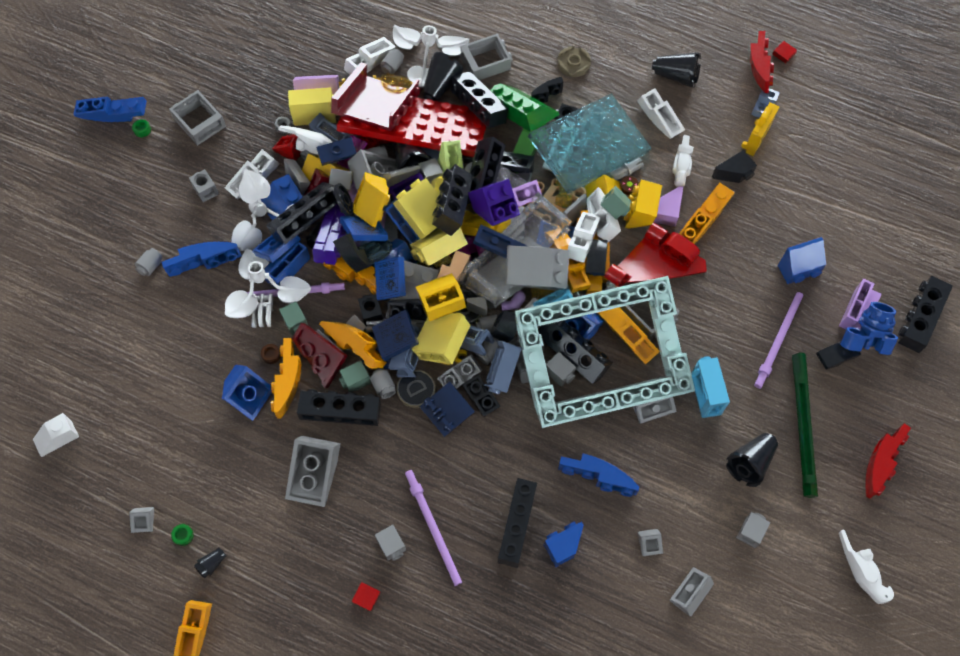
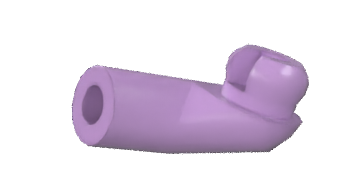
(515, 303)

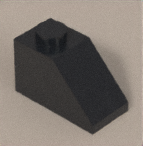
(735, 169)

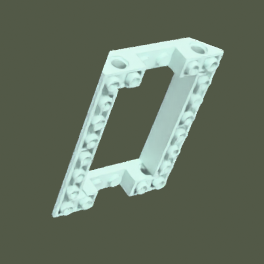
(675, 363)

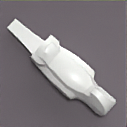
(307, 139)
(682, 162)
(866, 572)

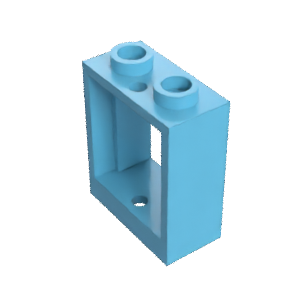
(710, 387)

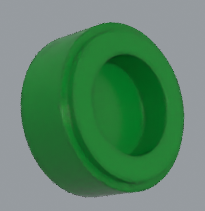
(141, 128)
(182, 534)

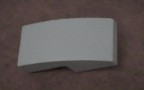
(461, 372)

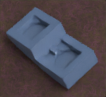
(763, 101)

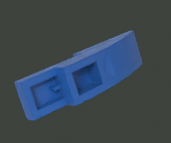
(110, 111)
(208, 253)
(607, 475)

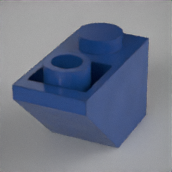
(564, 545)

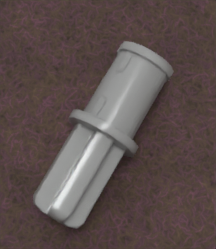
(626, 169)

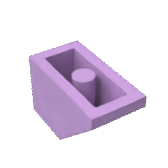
(525, 192)
(669, 207)

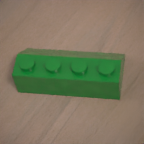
(523, 108)

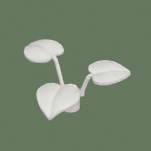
(406, 38)
(251, 190)
(241, 304)

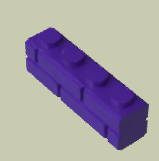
(330, 230)

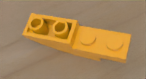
(707, 213)
(576, 274)
(363, 277)
(630, 333)
(353, 338)
(287, 382)

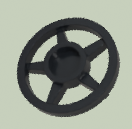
(343, 199)

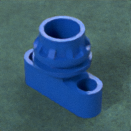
(875, 330)

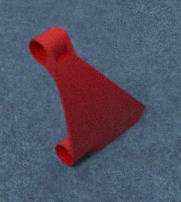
(656, 257)

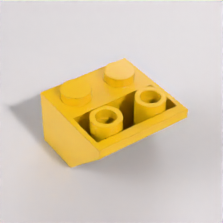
(371, 199)
(643, 204)
(441, 297)

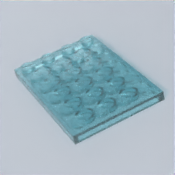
(589, 142)

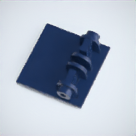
(446, 409)

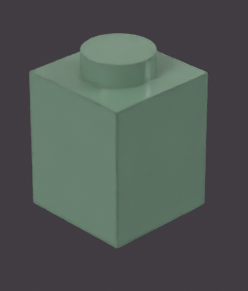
(616, 203)
(292, 317)
(354, 377)

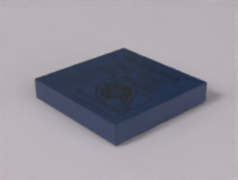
(395, 335)

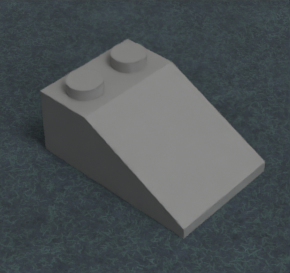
(370, 163)
(537, 267)
(415, 276)
(312, 470)

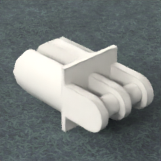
(263, 310)

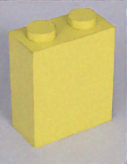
(308, 103)
(418, 206)
(437, 246)
(442, 338)

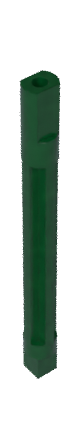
(809, 478)

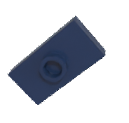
(336, 151)

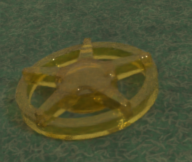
(399, 81)

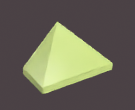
(450, 154)

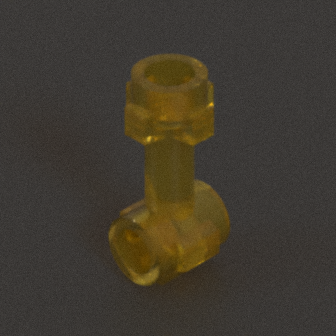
(562, 199)

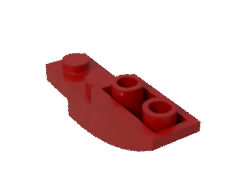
(761, 62)
(882, 461)

